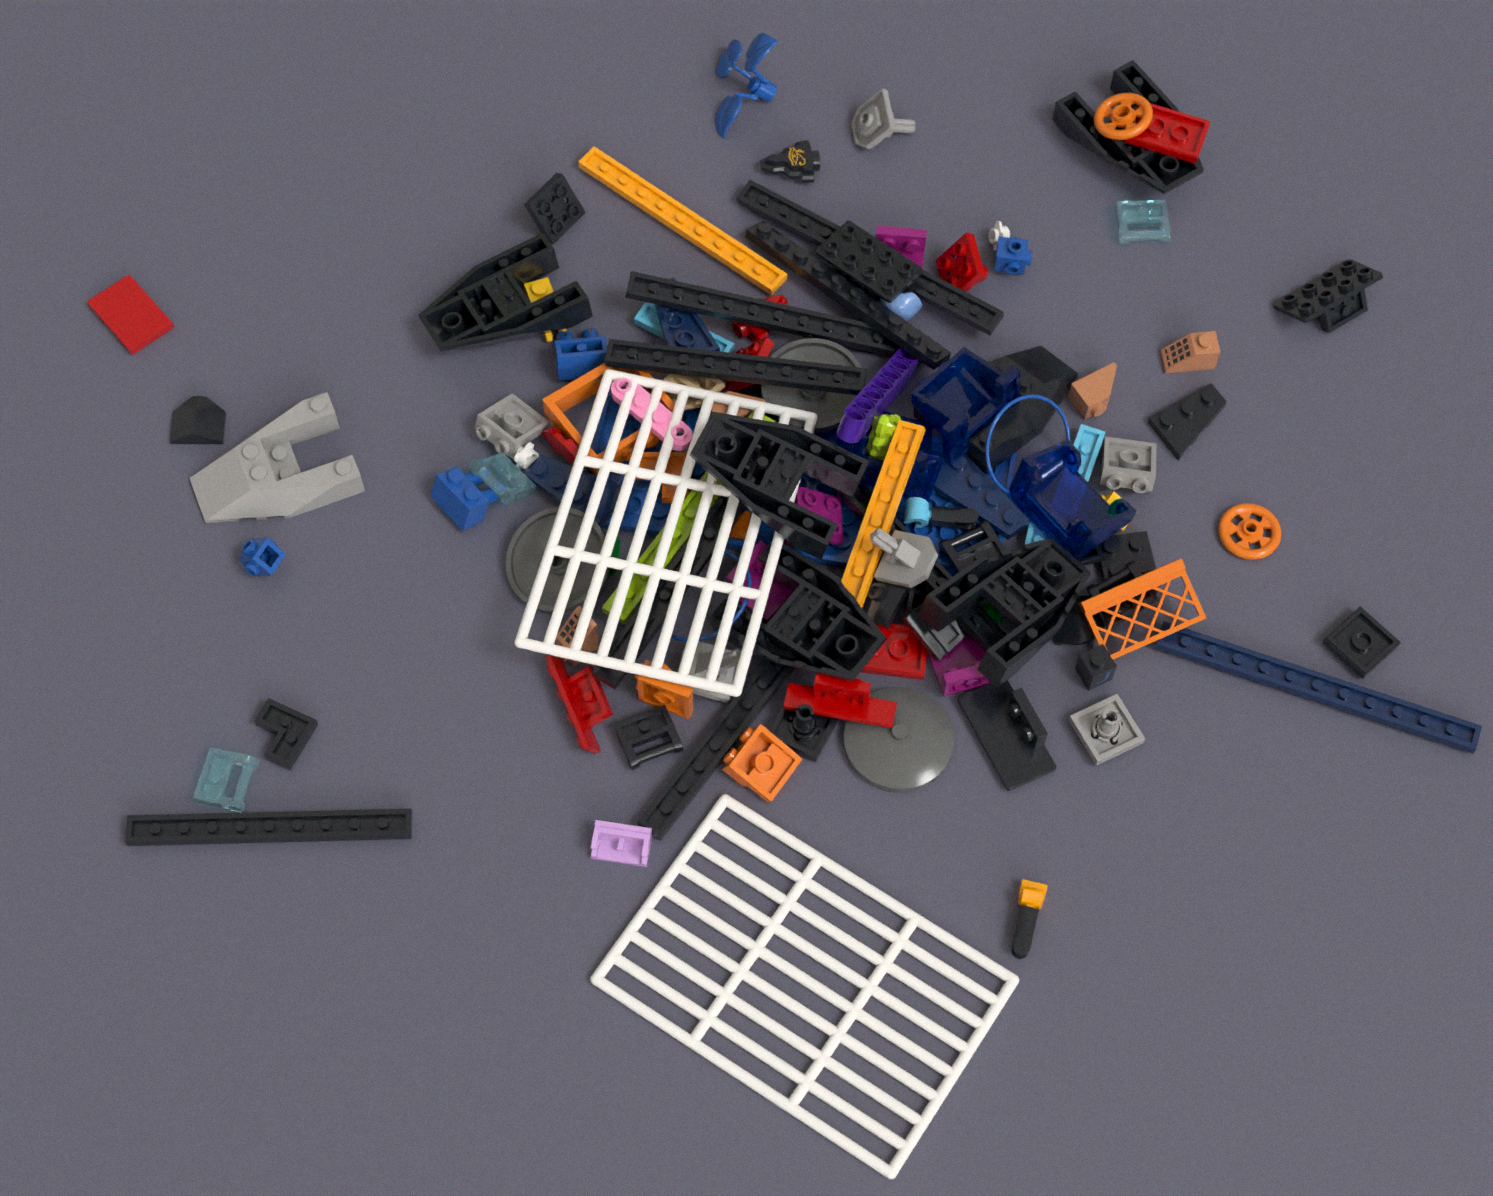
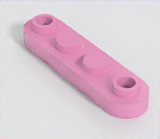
(661, 416)

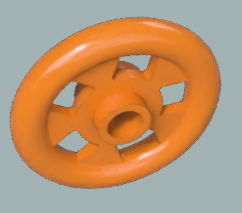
(1123, 116)
(1242, 548)

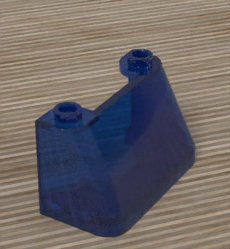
(1064, 503)

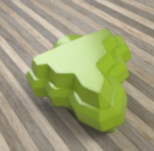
(881, 435)

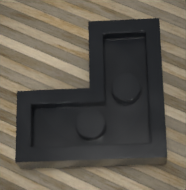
(291, 731)

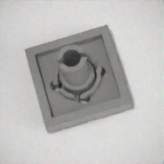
(1113, 723)

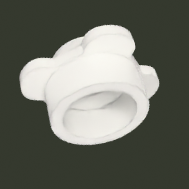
(998, 230)
(525, 456)

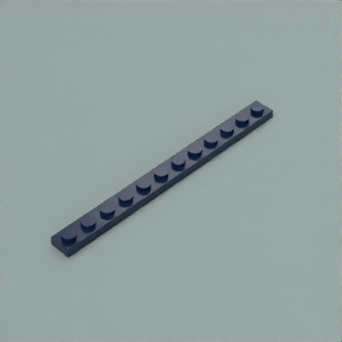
(1321, 688)

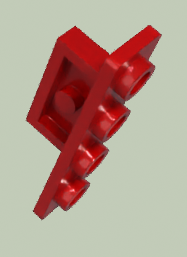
(583, 699)
(842, 700)

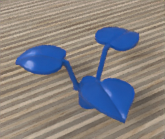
(758, 86)

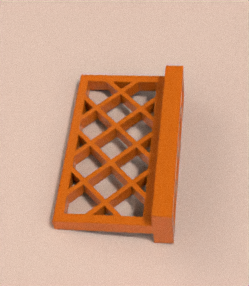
(1138, 586)

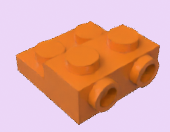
(657, 692)
(761, 762)

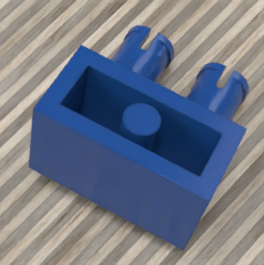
(578, 355)
(460, 497)

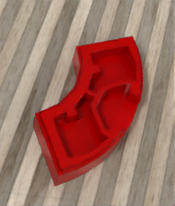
(566, 448)

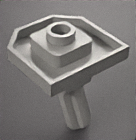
(876, 121)
(906, 557)
(700, 665)

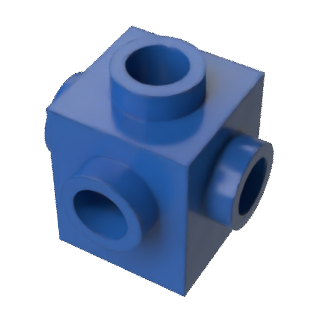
(1012, 255)
(261, 556)

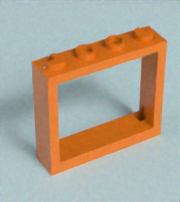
(583, 388)

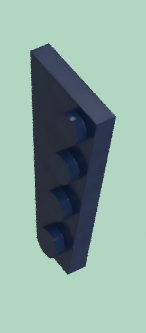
(684, 329)
(553, 477)
(974, 490)

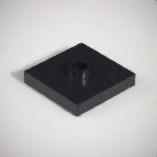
(884, 601)
(1361, 642)

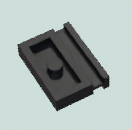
(934, 642)

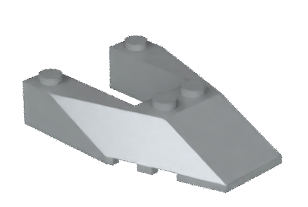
(263, 476)

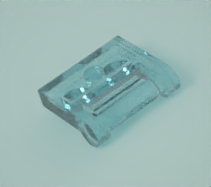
(1142, 214)
(503, 477)
(217, 777)

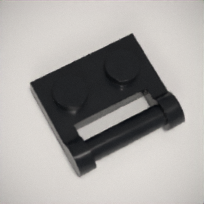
(989, 547)
(1126, 608)
(644, 729)

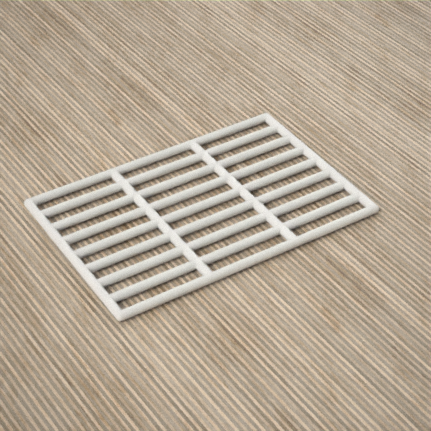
(656, 571)
(756, 948)

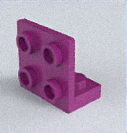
(906, 241)
(824, 505)
(778, 592)
(959, 667)

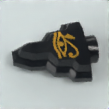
(794, 162)

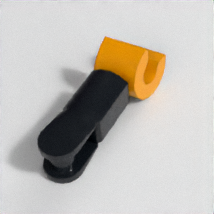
(1031, 899)

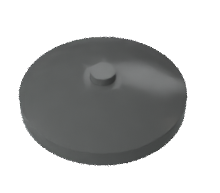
(826, 405)
(527, 550)
(908, 753)

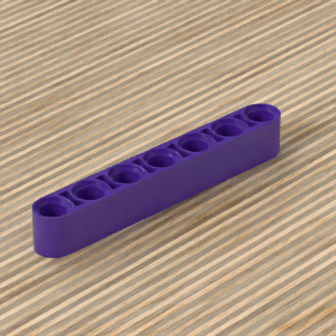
(876, 396)

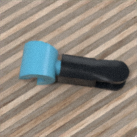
(918, 511)

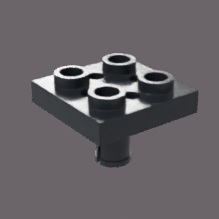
(542, 206)
(803, 728)

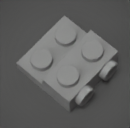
(509, 425)
(1128, 464)

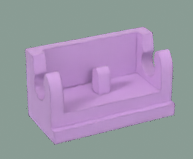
(621, 843)

